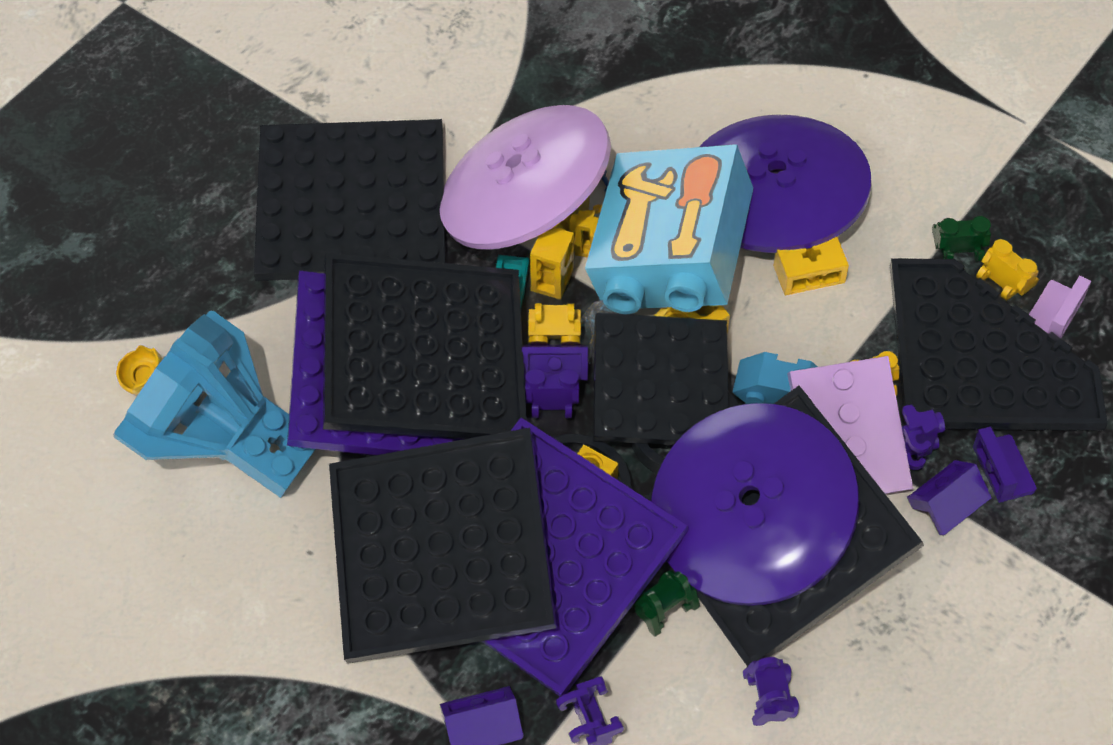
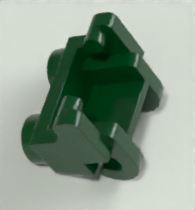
(962, 236)
(667, 593)

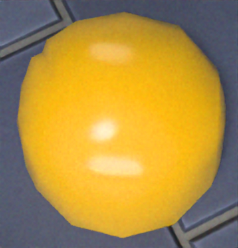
(137, 368)

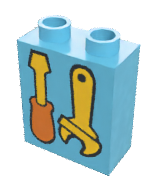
(670, 229)

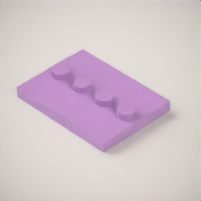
(864, 412)

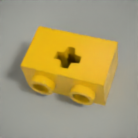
(811, 267)

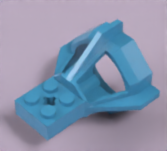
(231, 420)

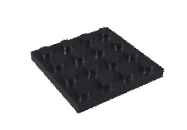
(656, 376)

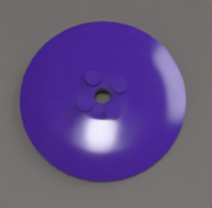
(817, 192)
(792, 531)

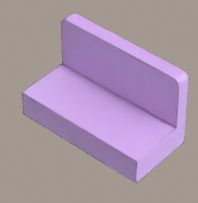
(1059, 305)

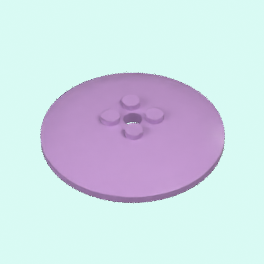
(525, 177)

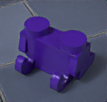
(551, 391)
(921, 434)
(772, 682)
(589, 713)

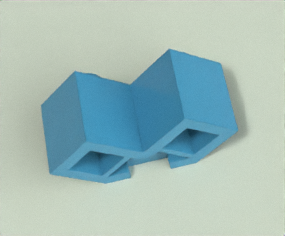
(765, 378)

